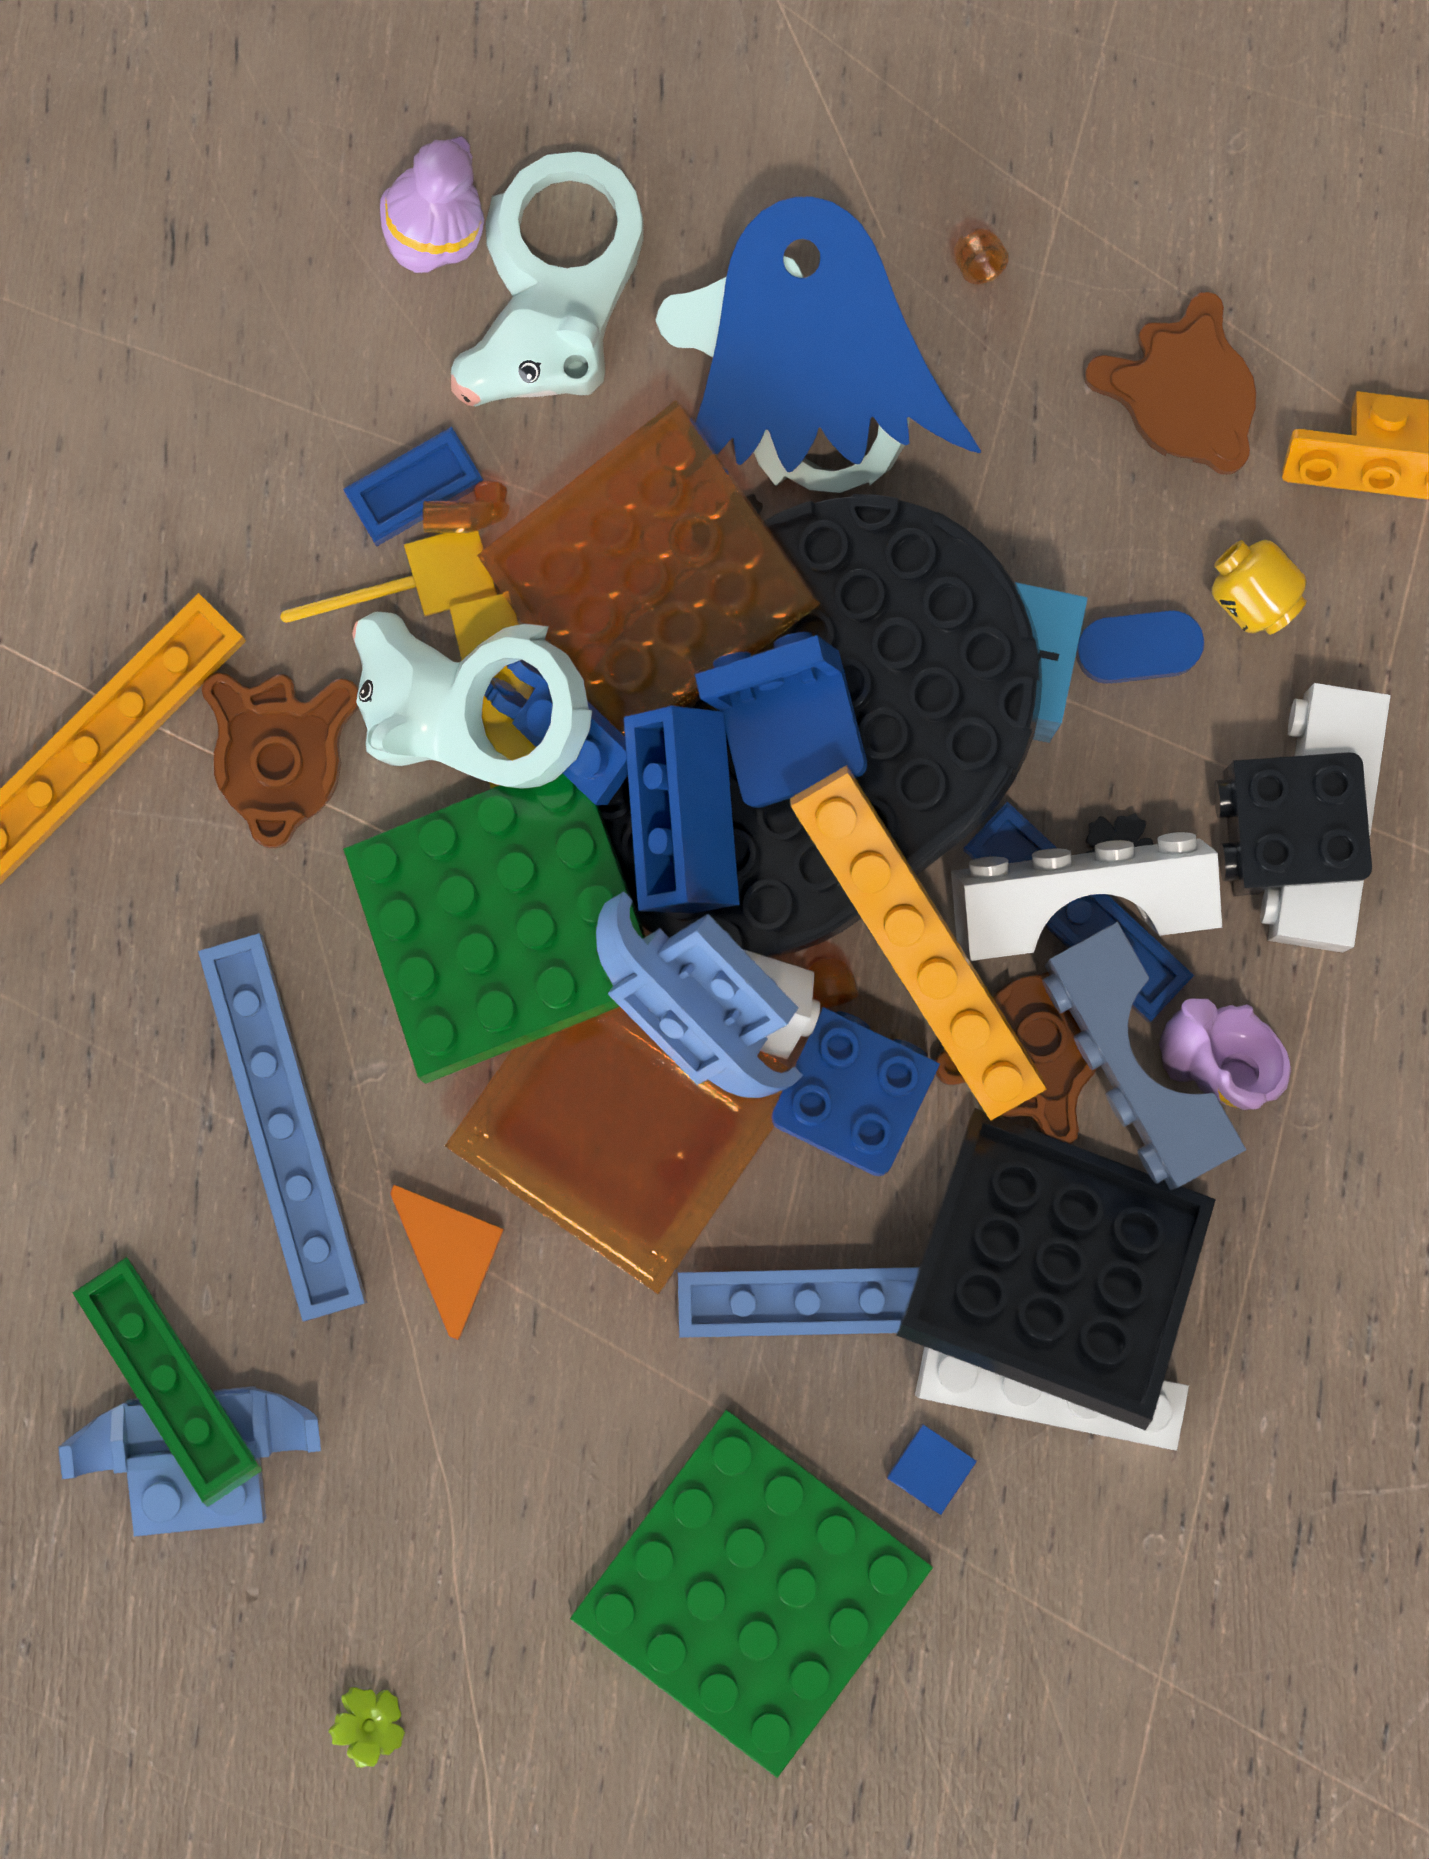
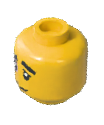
(1259, 586)

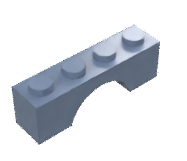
(1179, 1130)

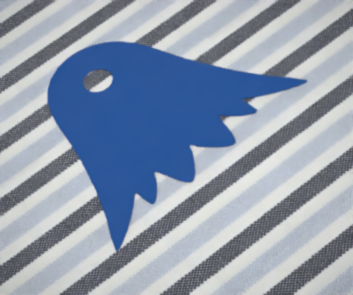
(815, 346)

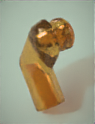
(468, 516)

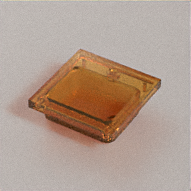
(614, 1141)

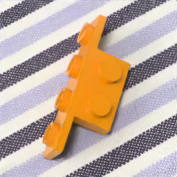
(1380, 456)

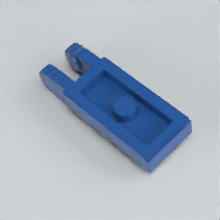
(603, 757)

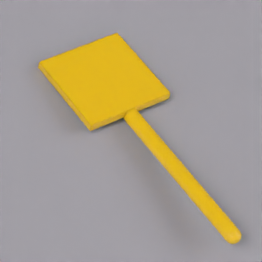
(442, 571)

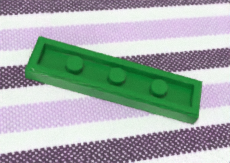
(167, 1382)

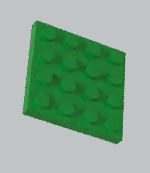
(491, 920)
(751, 1593)

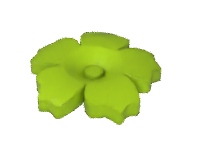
(368, 1726)

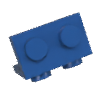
(785, 716)
(855, 1092)

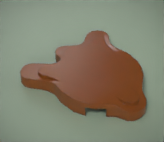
(1188, 389)
(277, 754)
(1052, 1048)

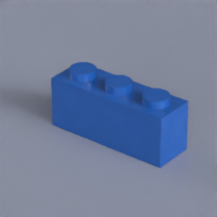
(681, 810)

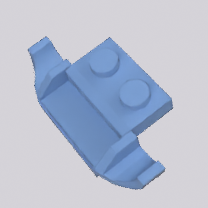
(697, 999)
(158, 1488)

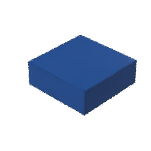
(931, 1469)

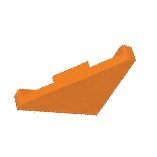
(451, 1253)

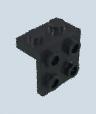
(1293, 822)

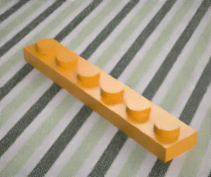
(111, 728)
(917, 942)

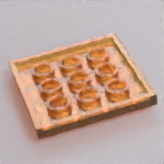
(649, 570)

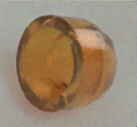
(987, 267)
(833, 982)

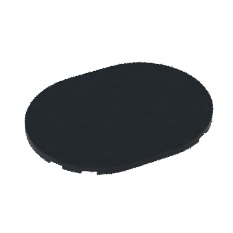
(940, 694)

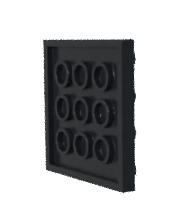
(1058, 1269)

